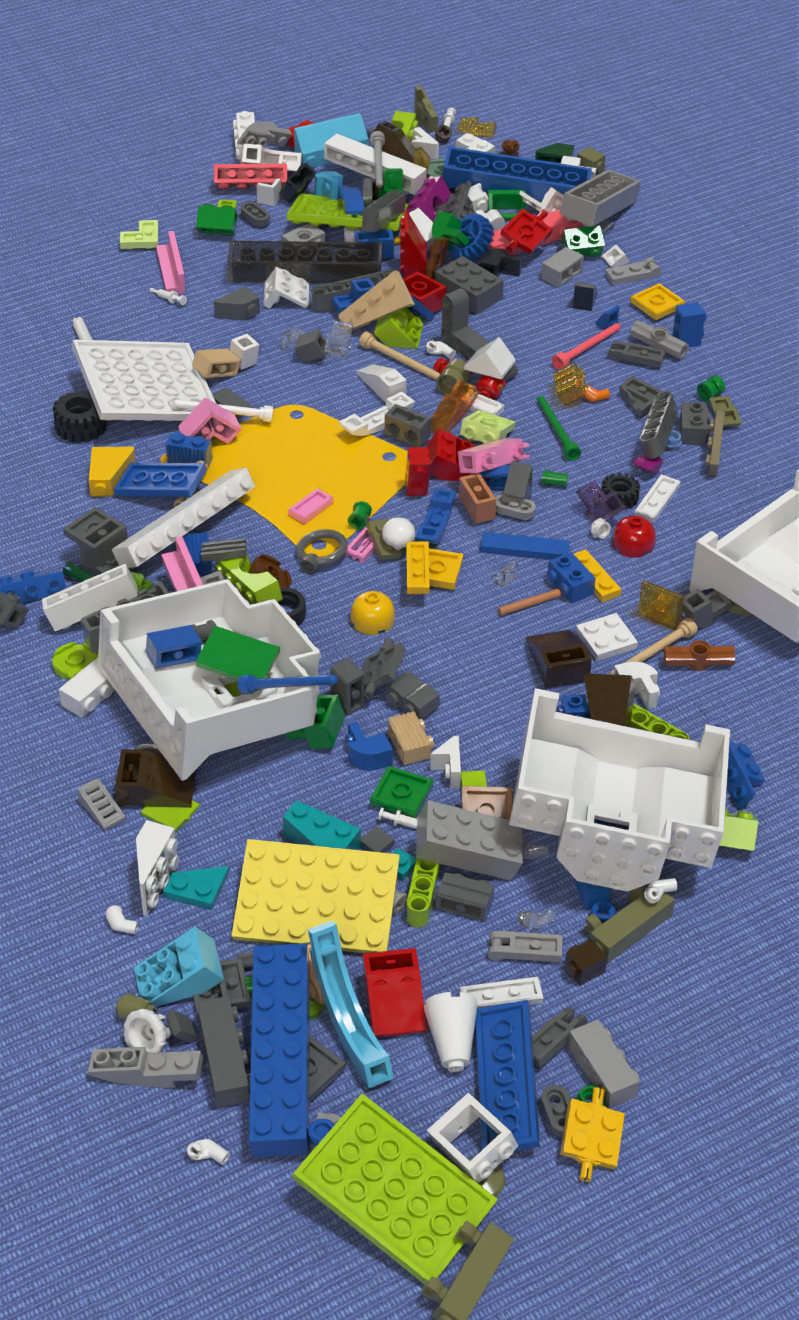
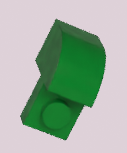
(391, 181)
(449, 226)

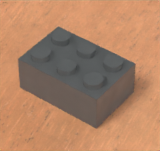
(481, 286)

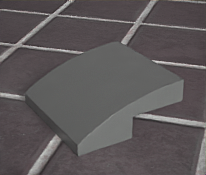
(232, 986)

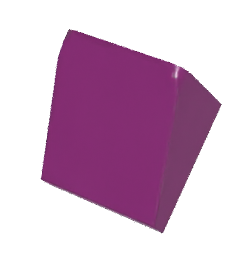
(652, 465)

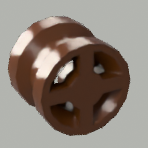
(510, 147)

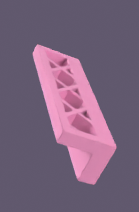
(171, 265)
(181, 567)

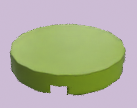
(72, 659)

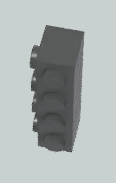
(223, 1051)

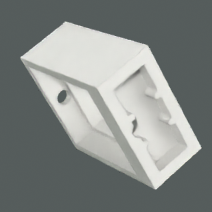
(459, 1119)

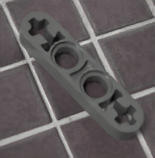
(367, 190)

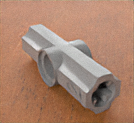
(659, 338)

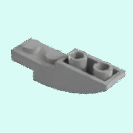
(265, 134)
(140, 1068)

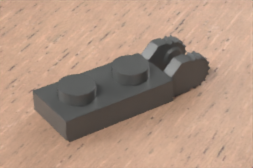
(636, 354)
(555, 1035)

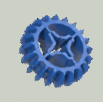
(479, 232)

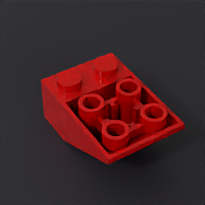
(412, 247)
(444, 455)
(394, 992)

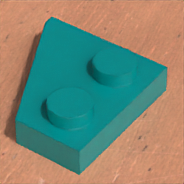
(197, 886)

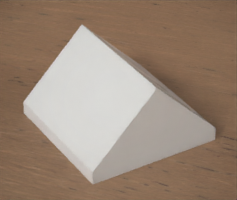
(492, 360)

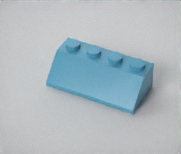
(311, 138)

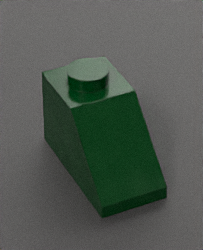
(554, 152)

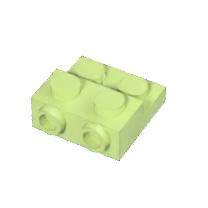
(486, 427)

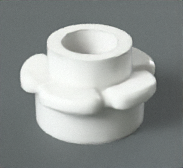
(600, 528)

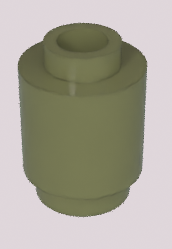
(130, 1003)

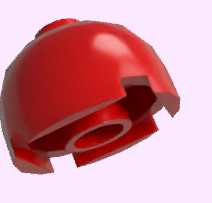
(634, 536)

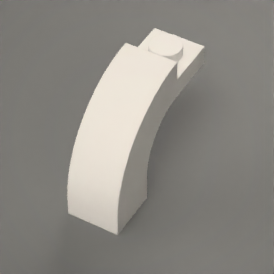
(259, 155)

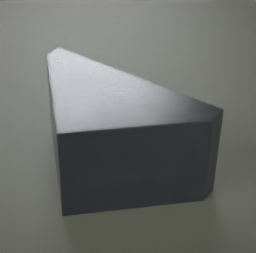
(584, 296)

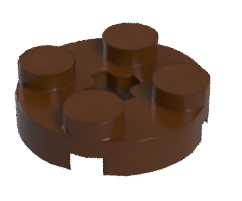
(269, 564)

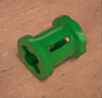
(358, 518)

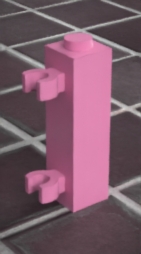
(492, 455)

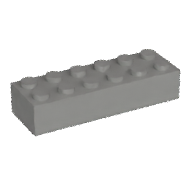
(599, 198)

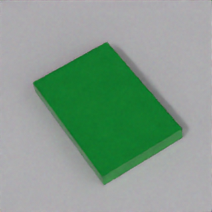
(236, 655)

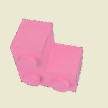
(210, 420)

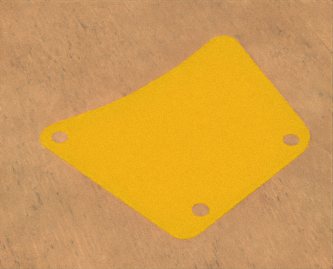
(306, 454)

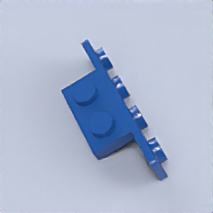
(32, 586)
(742, 774)

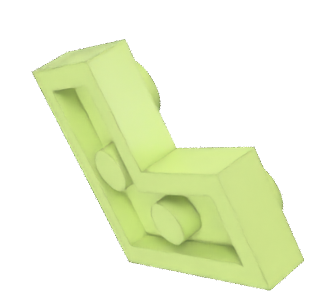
(144, 238)

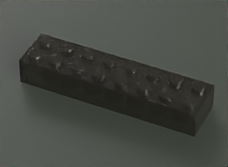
(306, 260)

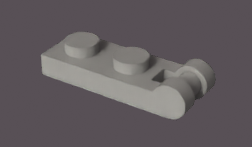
(633, 272)
(525, 946)

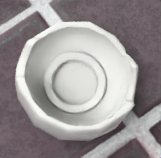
(398, 532)

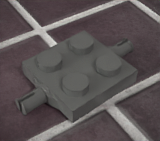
(382, 666)

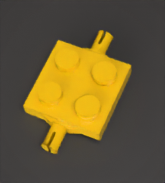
(592, 1134)

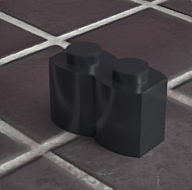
(297, 183)

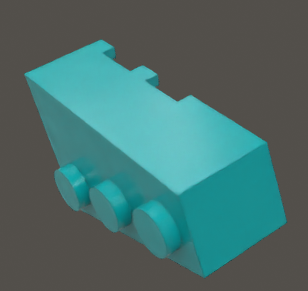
(316, 828)

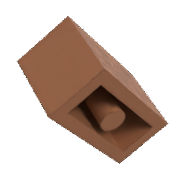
(477, 498)

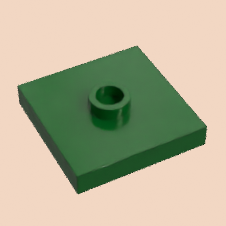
(401, 792)

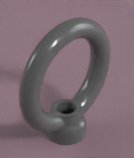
(311, 562)

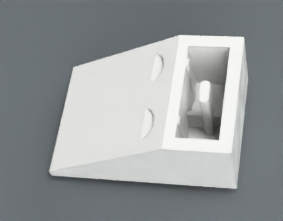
(156, 860)

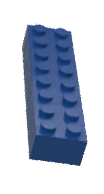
(510, 172)
(280, 1051)

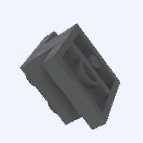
(96, 536)

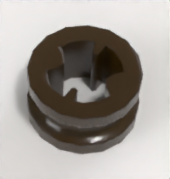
(446, 131)

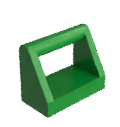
(506, 201)

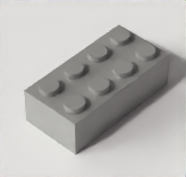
(468, 840)

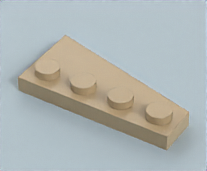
(383, 299)

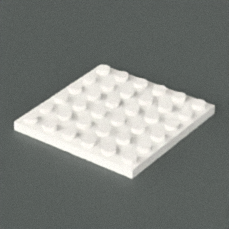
(140, 378)

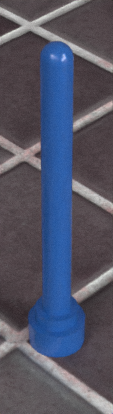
(249, 684)

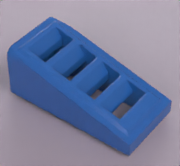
(499, 472)

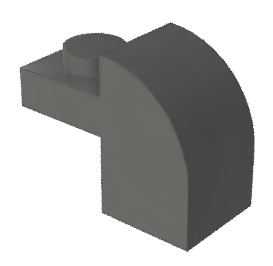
(704, 608)

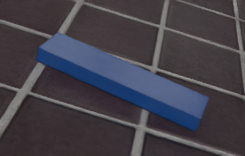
(523, 545)

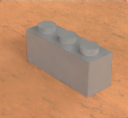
(604, 1063)

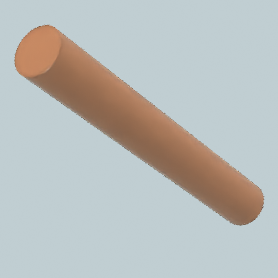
(528, 602)

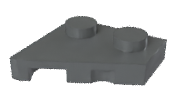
(639, 394)

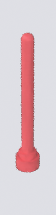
(562, 359)

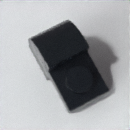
(498, 262)

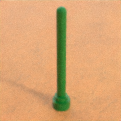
(570, 450)

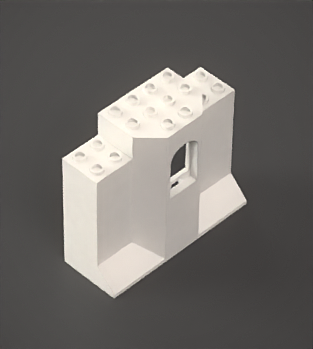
(757, 564)
(179, 700)
(652, 782)

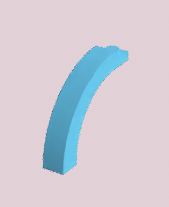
(343, 1007)

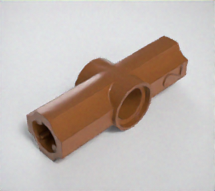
(698, 655)

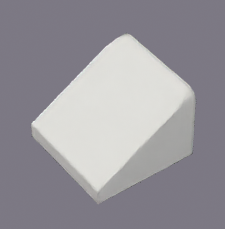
(615, 257)

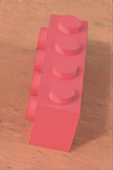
(248, 175)

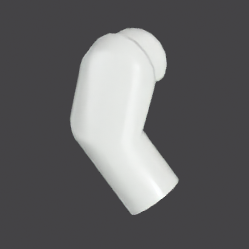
(440, 348)
(657, 888)
(118, 923)
(207, 1149)

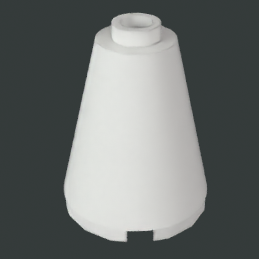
(452, 1027)

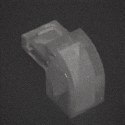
(339, 340)

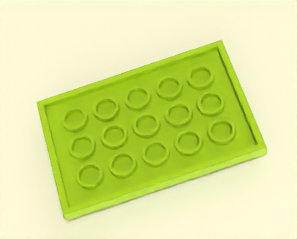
(323, 210)
(394, 1189)

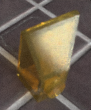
(660, 605)

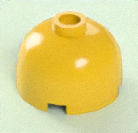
(372, 613)

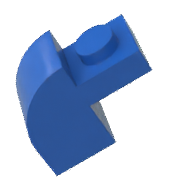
(358, 289)
(369, 752)

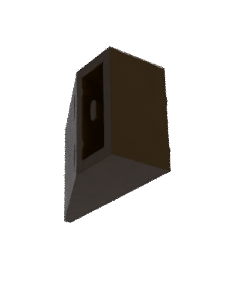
(396, 141)
(559, 657)
(151, 781)

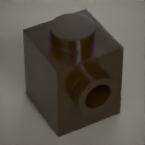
(585, 962)

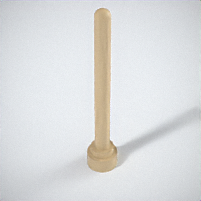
(368, 341)
(686, 629)

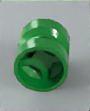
(712, 387)

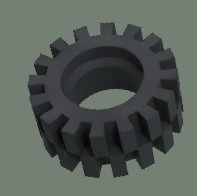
(627, 484)

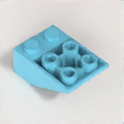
(180, 969)

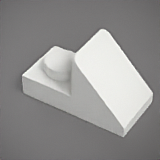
(424, 140)
(448, 759)

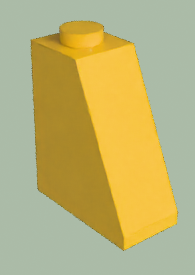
(107, 467)

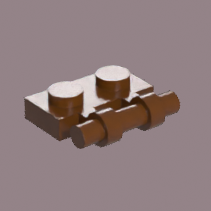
(437, 257)

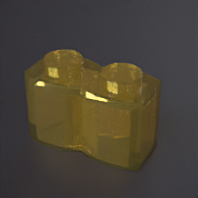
(570, 383)

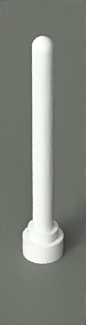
(264, 413)

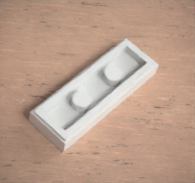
(657, 498)
(506, 992)

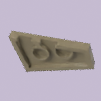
(714, 443)

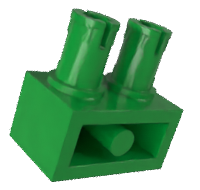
(326, 724)

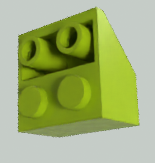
(399, 329)
(739, 830)

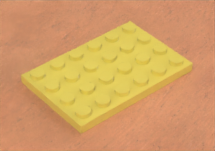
(303, 886)

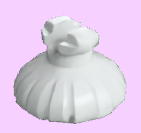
(146, 1030)

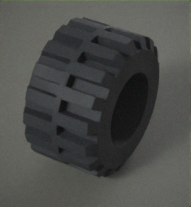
(77, 417)

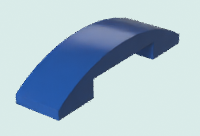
(352, 200)
(437, 516)

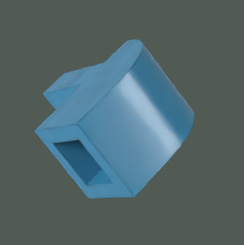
(327, 184)

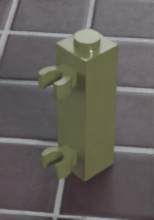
(629, 924)
(472, 1276)

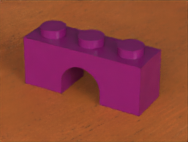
(431, 194)

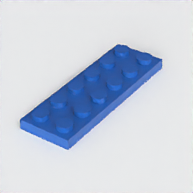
(508, 1072)

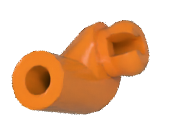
(594, 395)

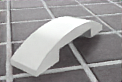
(375, 420)

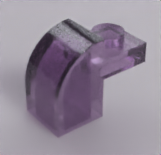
(598, 503)

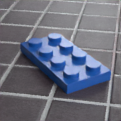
(160, 479)

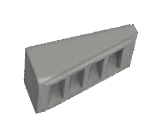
(94, 791)

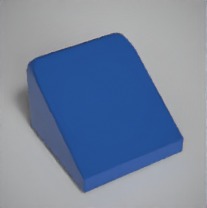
(608, 318)

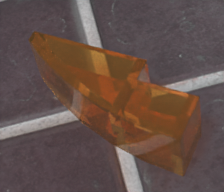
(454, 406)

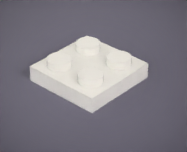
(606, 637)

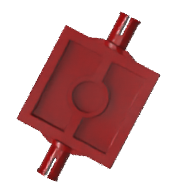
(526, 231)

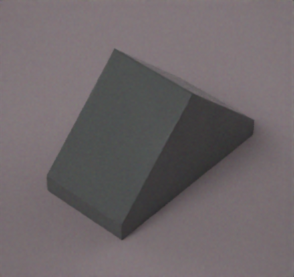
(519, 480)

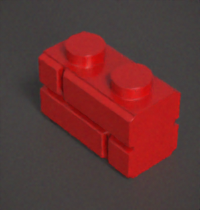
(417, 471)

